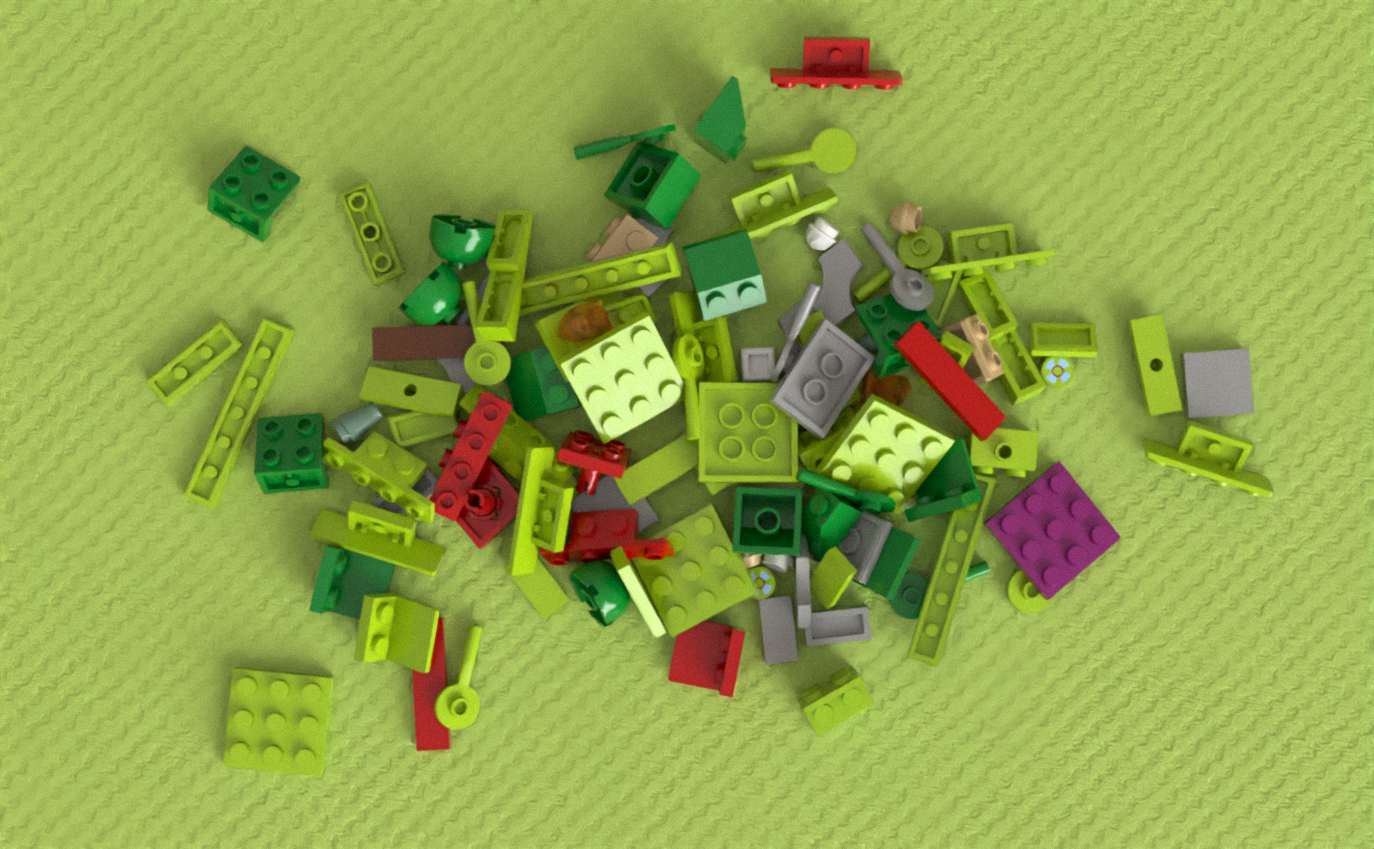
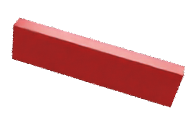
(949, 381)
(426, 687)

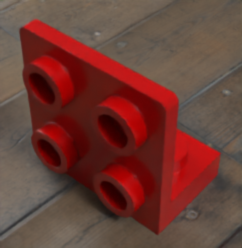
(708, 657)

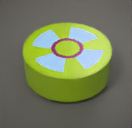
(1056, 371)
(765, 580)

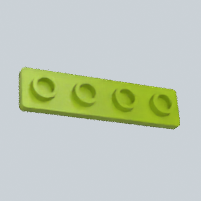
(775, 204)
(984, 247)
(711, 334)
(513, 441)
(1212, 455)
(384, 469)
(540, 512)
(378, 535)

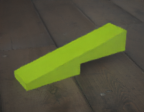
(507, 267)
(1020, 376)

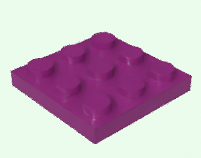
(1052, 530)

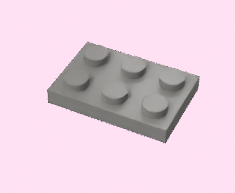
(822, 378)

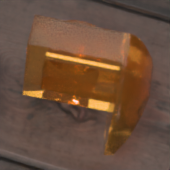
(584, 322)
(890, 388)

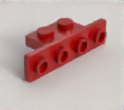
(836, 62)
(469, 454)
(600, 532)

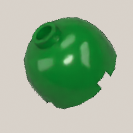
(460, 240)
(434, 298)
(601, 589)

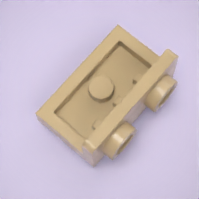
(623, 237)
(983, 362)

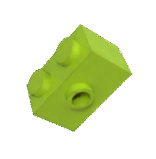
(1005, 450)

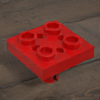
(593, 458)
(483, 502)

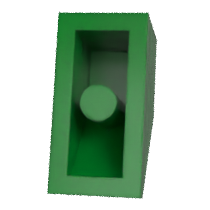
(827, 521)

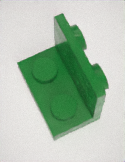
(251, 192)
(885, 323)
(290, 453)
(948, 486)
(346, 579)

